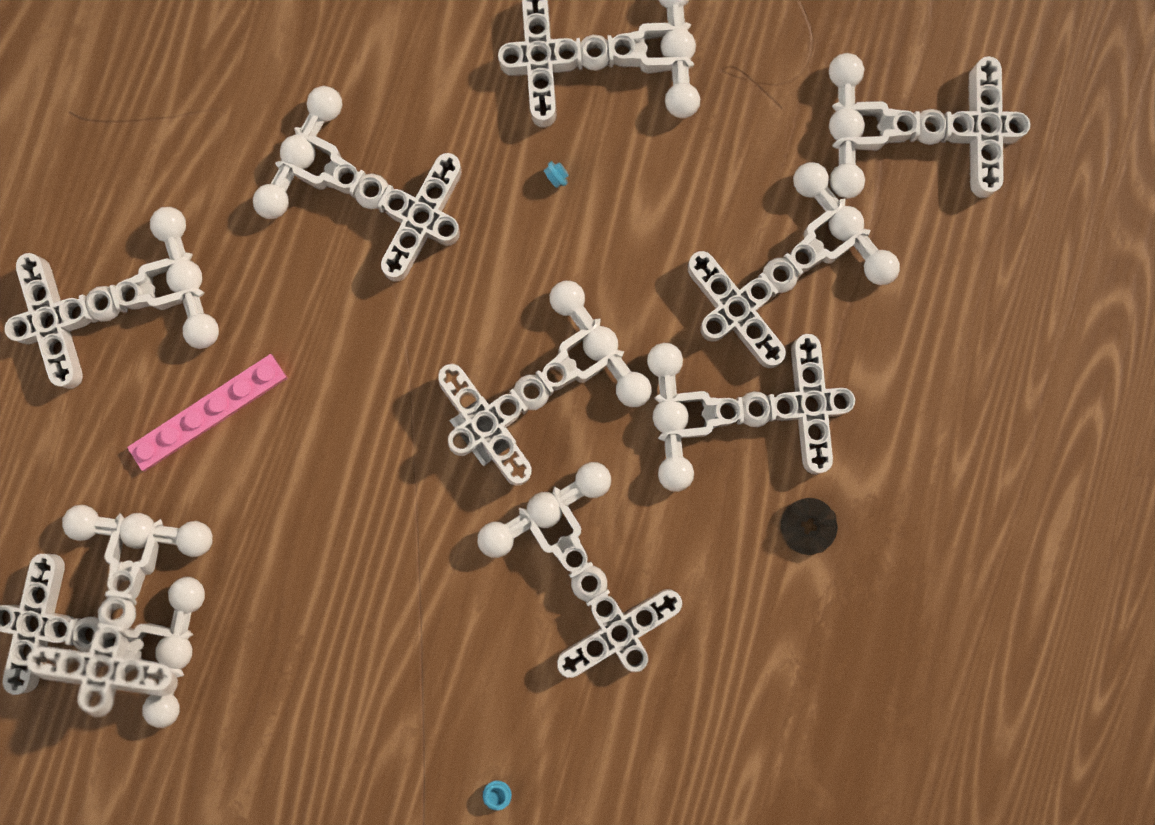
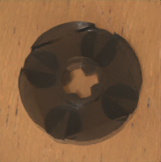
(822, 518)

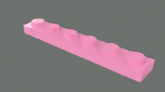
(207, 412)

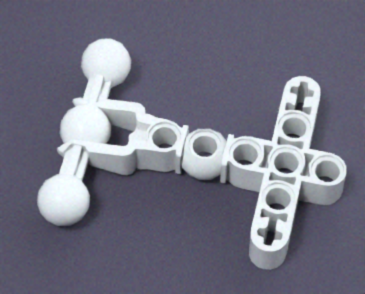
(676, 46)
(848, 126)
(299, 153)
(844, 223)
(182, 278)
(598, 343)
(672, 416)
(544, 512)
(135, 532)
(172, 650)

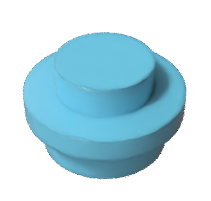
(556, 174)
(497, 795)

